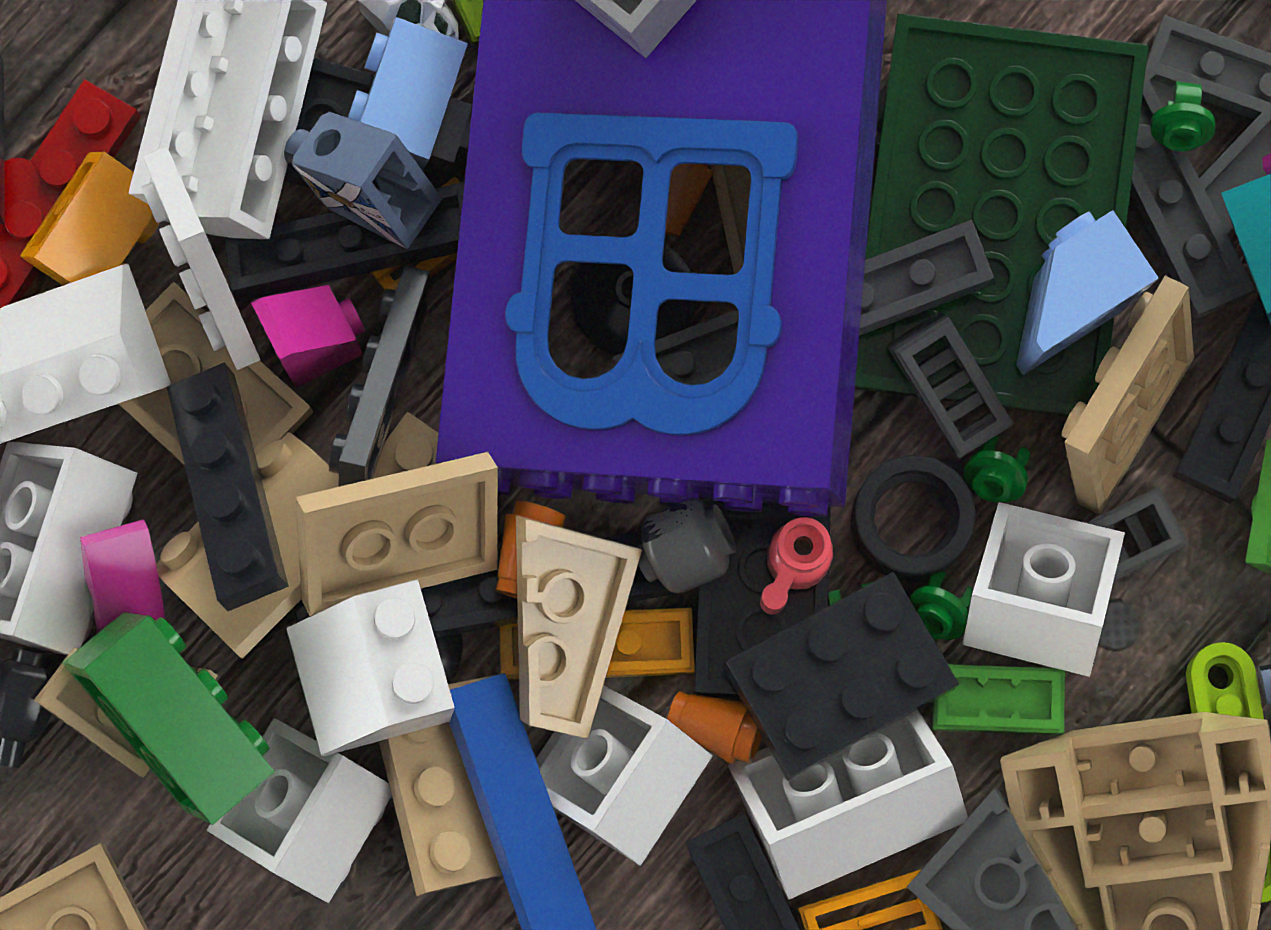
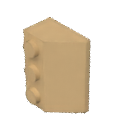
(286, 471)

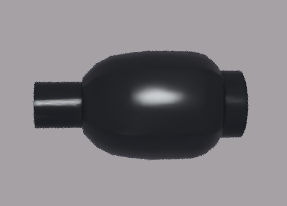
(20, 715)

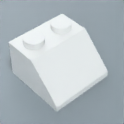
(1043, 589)
(371, 669)
(624, 776)
(307, 814)

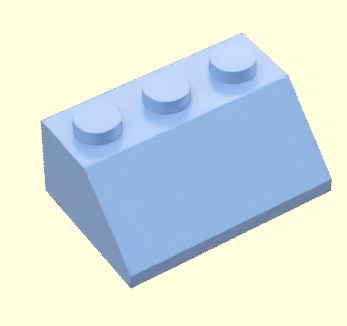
(1085, 281)

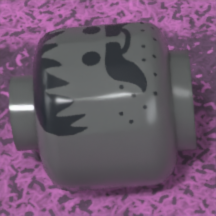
(685, 545)

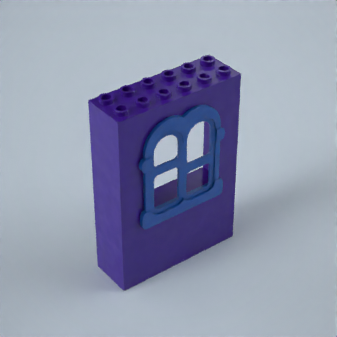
(729, 85)

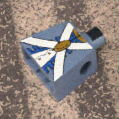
(341, 162)

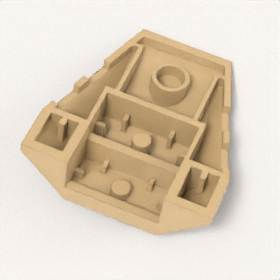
(1150, 820)

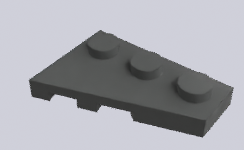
(990, 877)

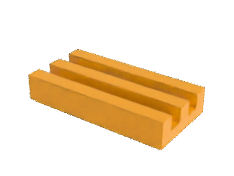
(809, 912)

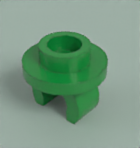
(1183, 122)
(996, 474)
(941, 610)

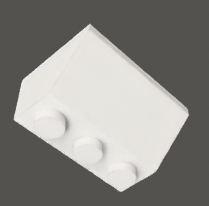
(75, 352)
(45, 507)
(852, 805)

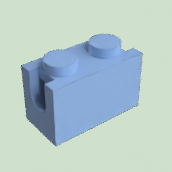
(410, 85)

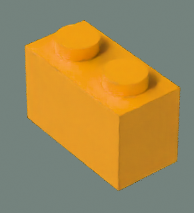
(91, 223)

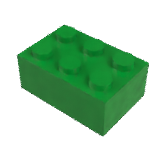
(171, 715)

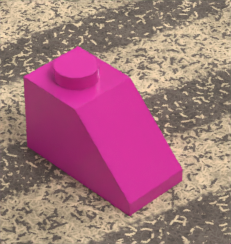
(310, 331)

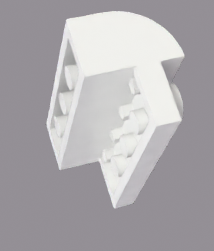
(229, 106)

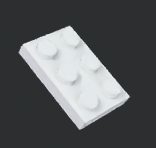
(190, 245)

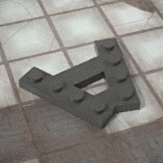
(1177, 207)

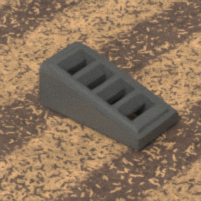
(920, 337)
(1164, 519)

